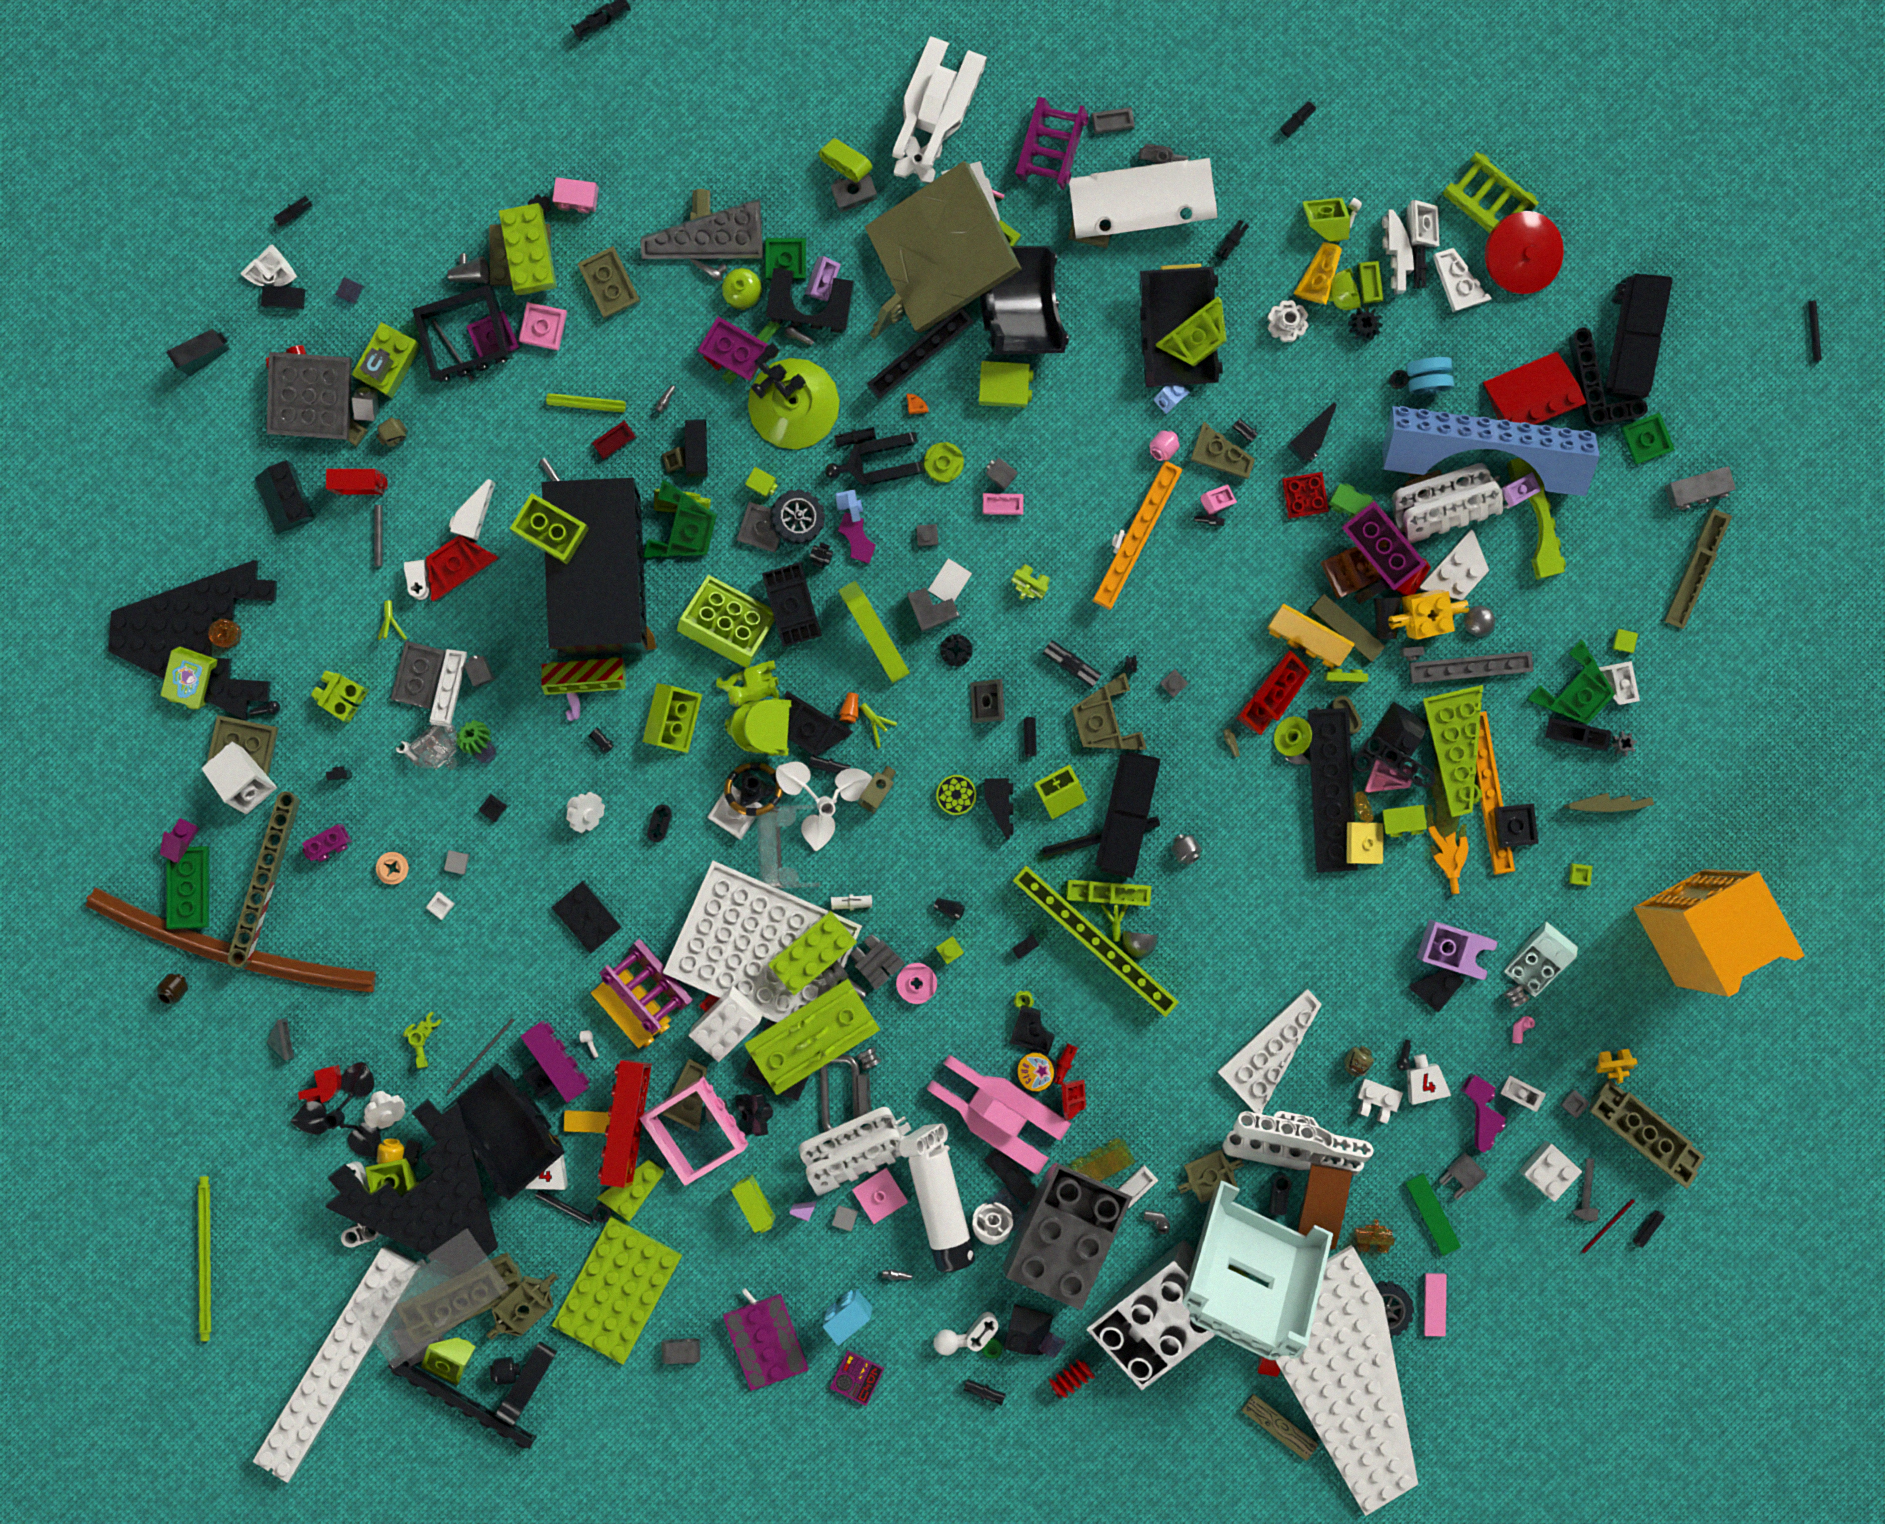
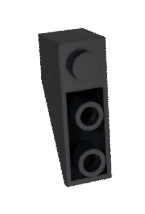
(997, 798)

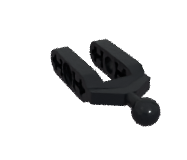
(870, 447)

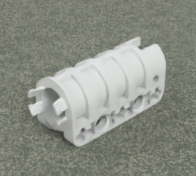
(1447, 502)
(853, 1149)

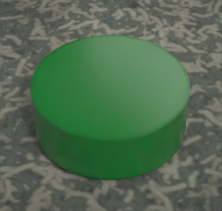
(993, 1348)

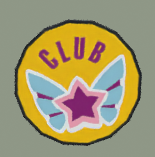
(1036, 1071)

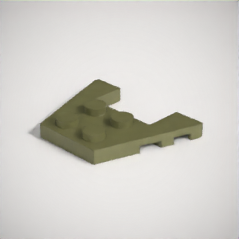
(1098, 722)

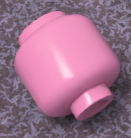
(1164, 445)

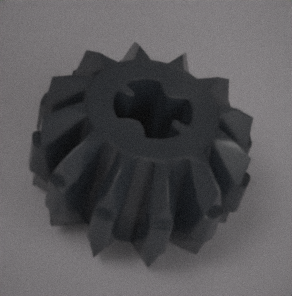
(1372, 326)

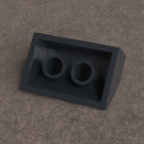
(284, 496)

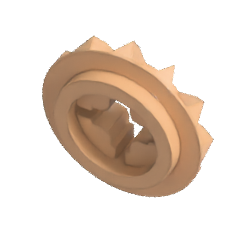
(383, 870)

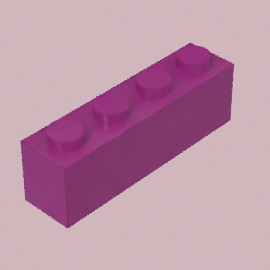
(555, 1060)

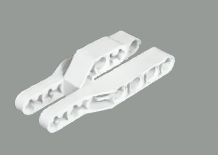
(929, 93)
(1294, 1135)

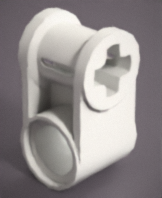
(417, 575)

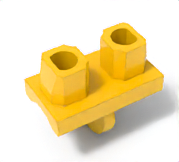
(1624, 1062)

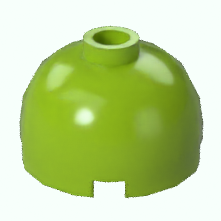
(741, 288)
(1344, 291)

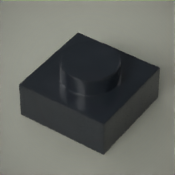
(338, 773)

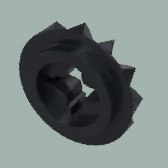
(964, 644)

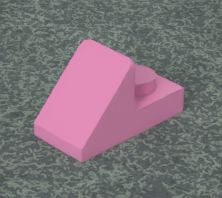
(1218, 499)

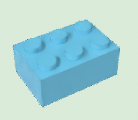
(847, 1316)

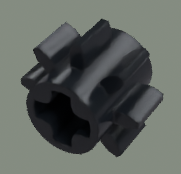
(821, 555)

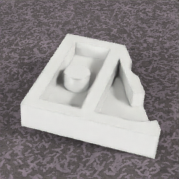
(1622, 681)

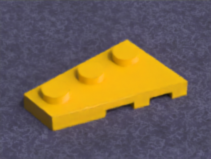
(1318, 278)

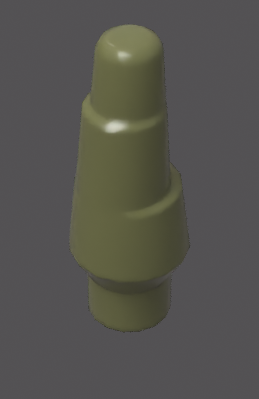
(1230, 739)

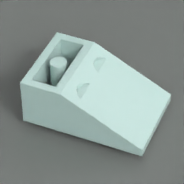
(1541, 959)

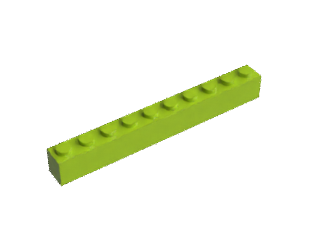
(1095, 941)

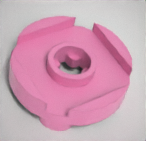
(909, 974)

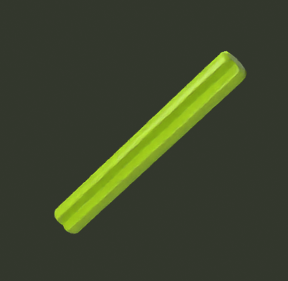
(586, 402)

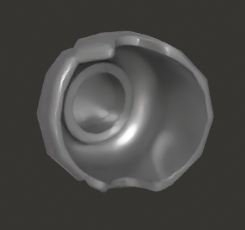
(1479, 621)

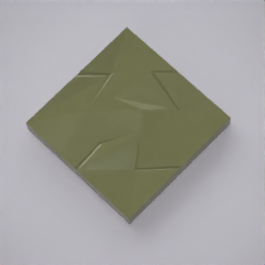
(942, 247)

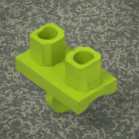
(1029, 586)

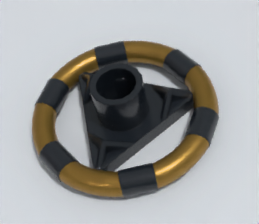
(752, 789)

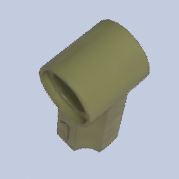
(700, 203)

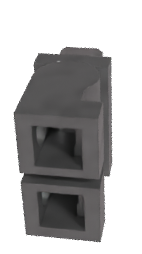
(875, 959)

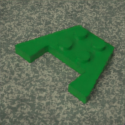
(691, 526)
(1584, 695)

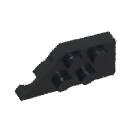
(813, 728)

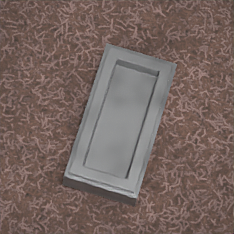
(1113, 120)

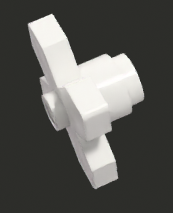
(908, 164)

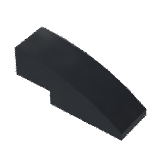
(1578, 734)

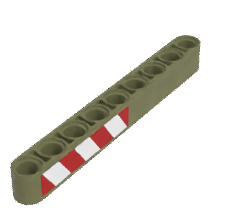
(256, 887)

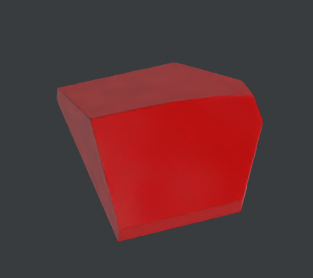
(1073, 1098)

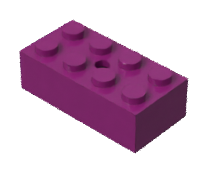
(1395, 561)

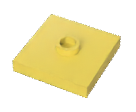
(1365, 843)

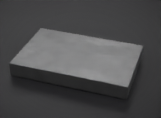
(418, 675)

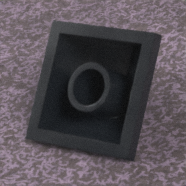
(1401, 729)
(1027, 1330)

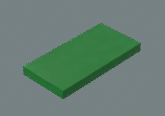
(188, 890)

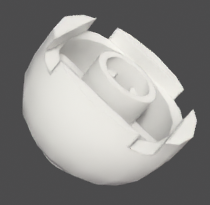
(992, 1223)

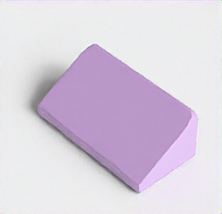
(822, 278)
(803, 1210)

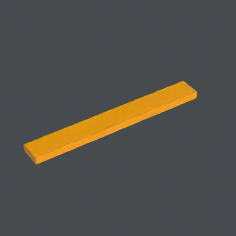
(1137, 535)
(1491, 797)

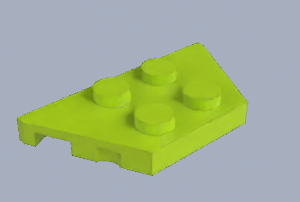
(1197, 335)

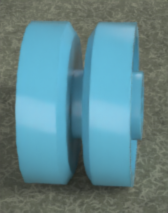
(1430, 375)

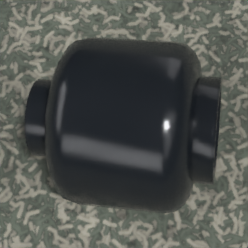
(504, 1371)

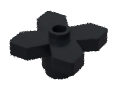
(754, 1114)

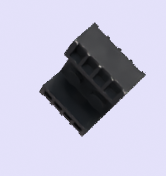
(791, 604)

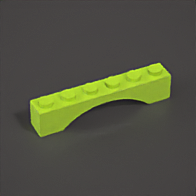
(1547, 556)

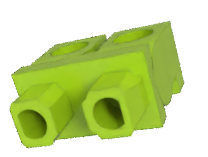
(336, 694)

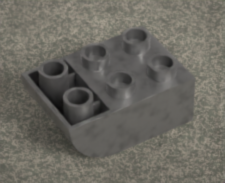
(1066, 1235)
(1147, 1323)

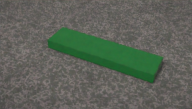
(1433, 1214)

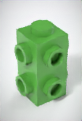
(1347, 500)

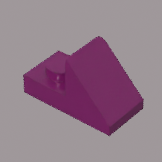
(178, 841)

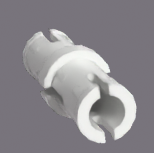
(851, 902)

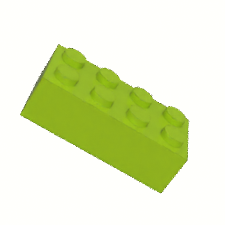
(527, 249)
(812, 952)

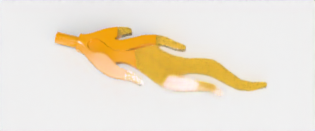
(1444, 832)

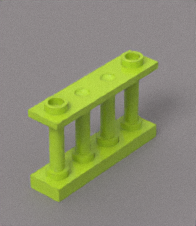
(1471, 206)

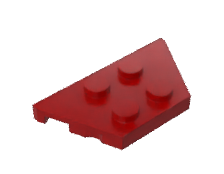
(455, 564)

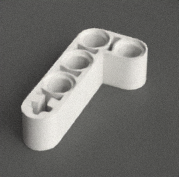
(361, 1231)

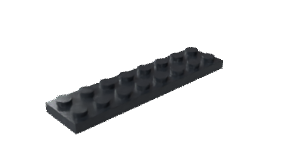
(1331, 787)

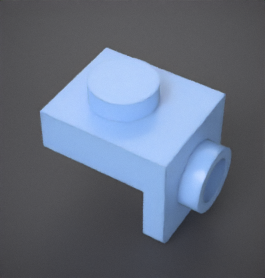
(1170, 396)
(848, 500)

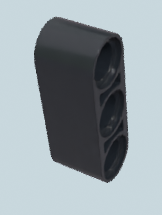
(696, 448)

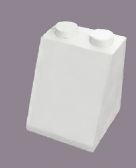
(238, 778)

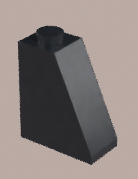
(198, 351)

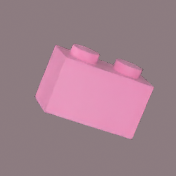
(575, 195)

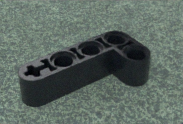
(1396, 765)
(526, 1383)

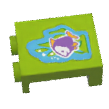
(187, 677)

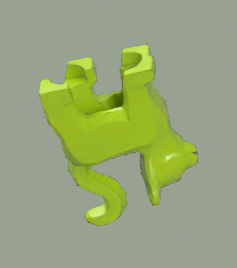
(757, 684)

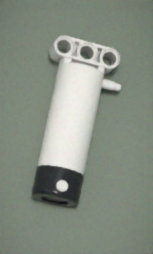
(938, 1197)

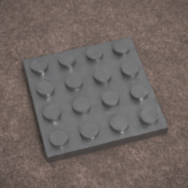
(309, 395)

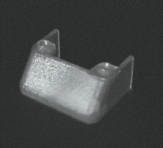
(770, 848)

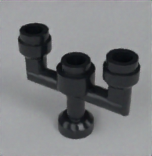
(775, 375)

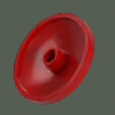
(1524, 252)

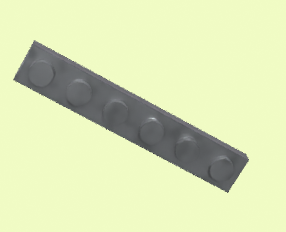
(1471, 667)

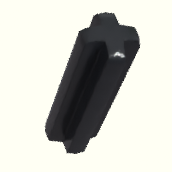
(1030, 736)
(1649, 1228)

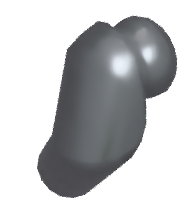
(1159, 1219)

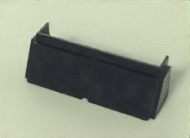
(1638, 336)
(1127, 814)

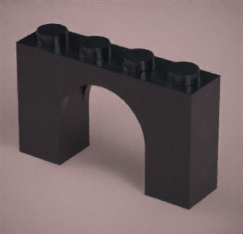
(782, 307)

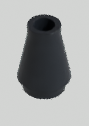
(950, 908)

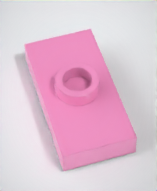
(1002, 504)

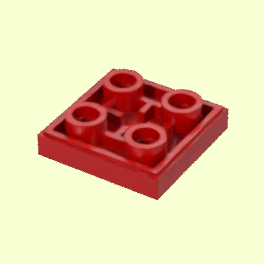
(1305, 495)

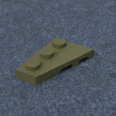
(890, 313)
(689, 1109)

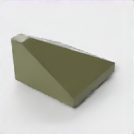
(674, 459)

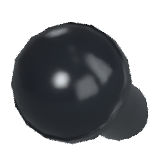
(271, 707)
(1403, 1062)

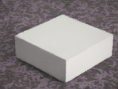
(440, 905)

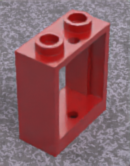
(356, 481)

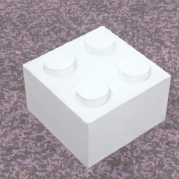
(1550, 1171)

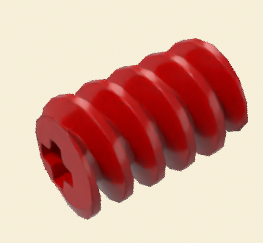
(1071, 1379)

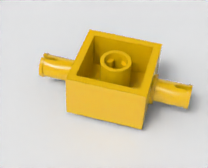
(1428, 614)

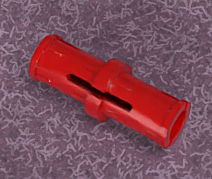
(1064, 1062)

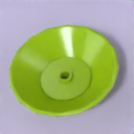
(798, 423)

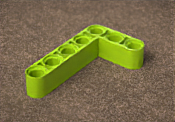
(874, 631)

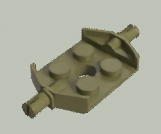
(530, 1292)

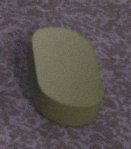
(1355, 720)

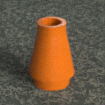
(849, 709)

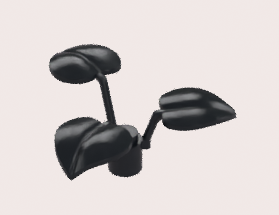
(314, 1120)

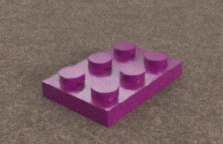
(732, 348)

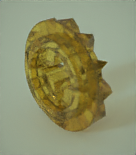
(1363, 807)

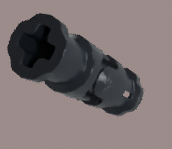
(598, 19)

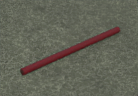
(1624, 1209)

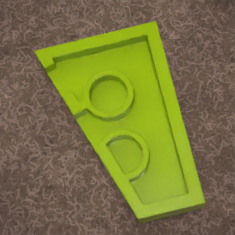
(629, 1199)

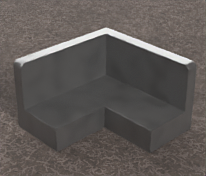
(929, 615)

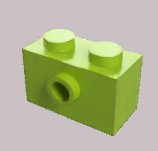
(1404, 820)

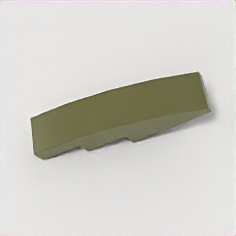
(1603, 803)

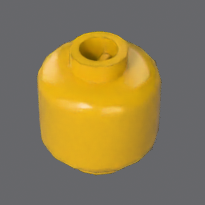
(389, 1151)

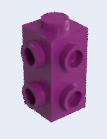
(323, 844)

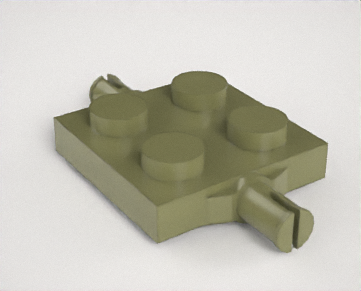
(1207, 1172)

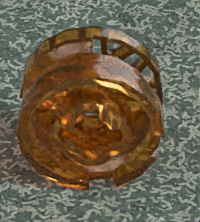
(224, 633)

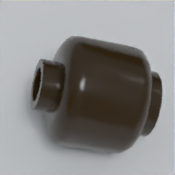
(172, 988)

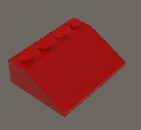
(1535, 391)

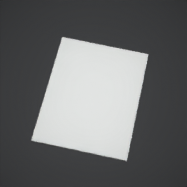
(949, 581)

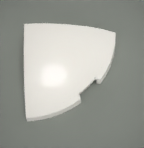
(269, 269)

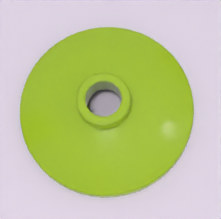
(1285, 735)

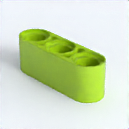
(845, 160)

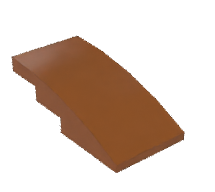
(1350, 571)
(1324, 1201)

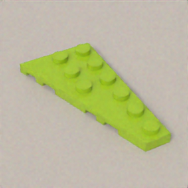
(1455, 737)

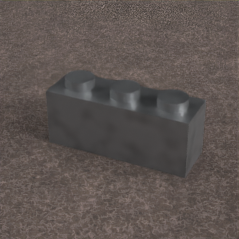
(1700, 488)

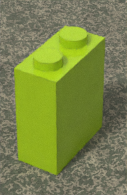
(1005, 384)

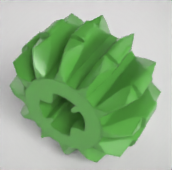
(473, 737)

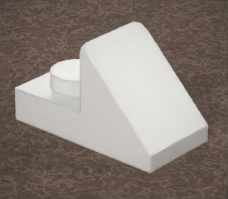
(1523, 1093)

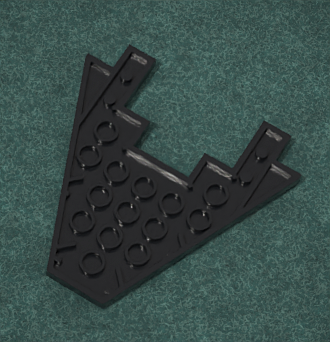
(182, 618)
(436, 1205)

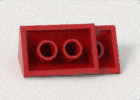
(1274, 693)

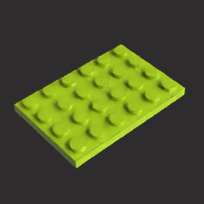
(617, 1290)

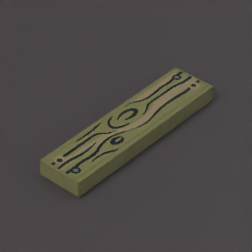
(1279, 1427)

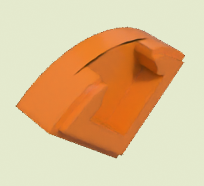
(916, 405)

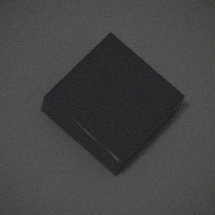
(493, 808)

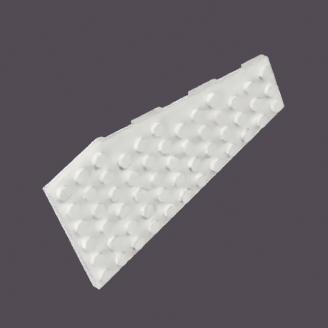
(1353, 1387)

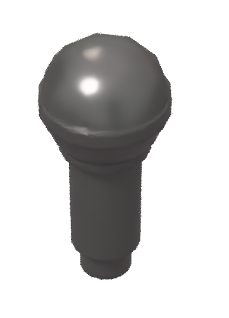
(792, 332)

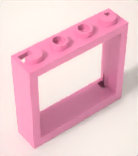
(669, 1147)

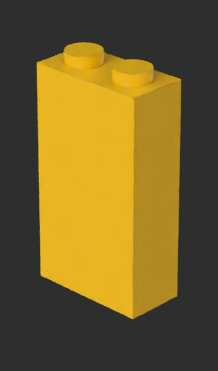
(624, 1016)

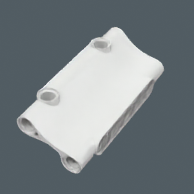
(1143, 197)

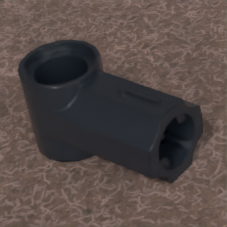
(1279, 1195)

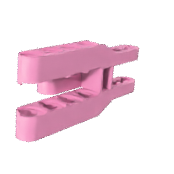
(996, 1121)

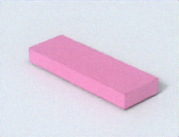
(1435, 1304)

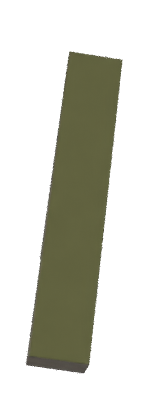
(1697, 567)

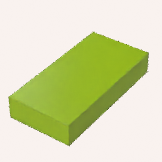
(1370, 282)

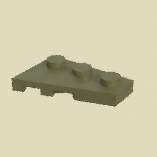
(1220, 454)

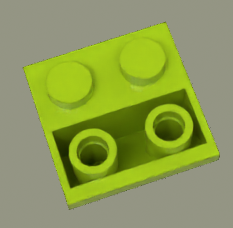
(1060, 791)

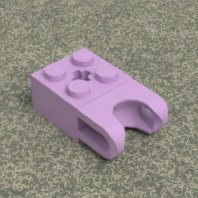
(1460, 952)

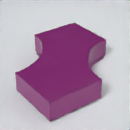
(861, 547)

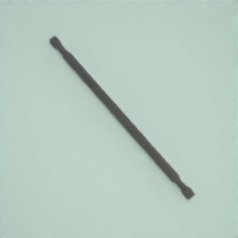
(480, 1055)

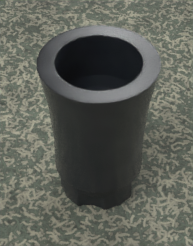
(1383, 610)

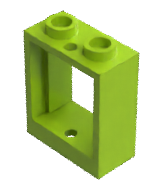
(753, 1204)

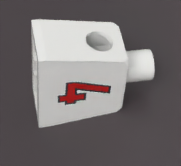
(1425, 1081)
(552, 1178)

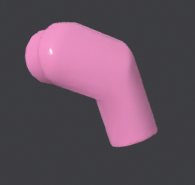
(1521, 1026)

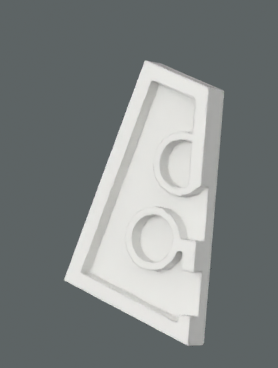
(1459, 284)

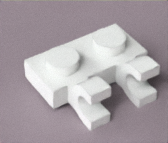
(1379, 1095)

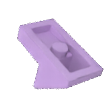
(1520, 489)

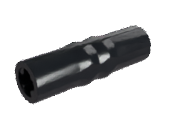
(1072, 663)

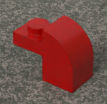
(328, 1085)

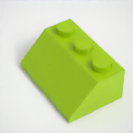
(672, 717)

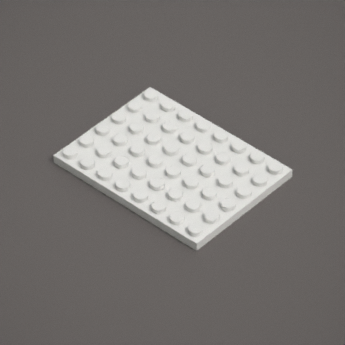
(734, 935)

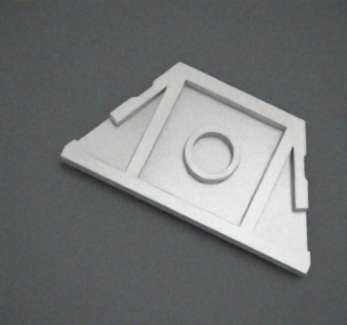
(1459, 569)

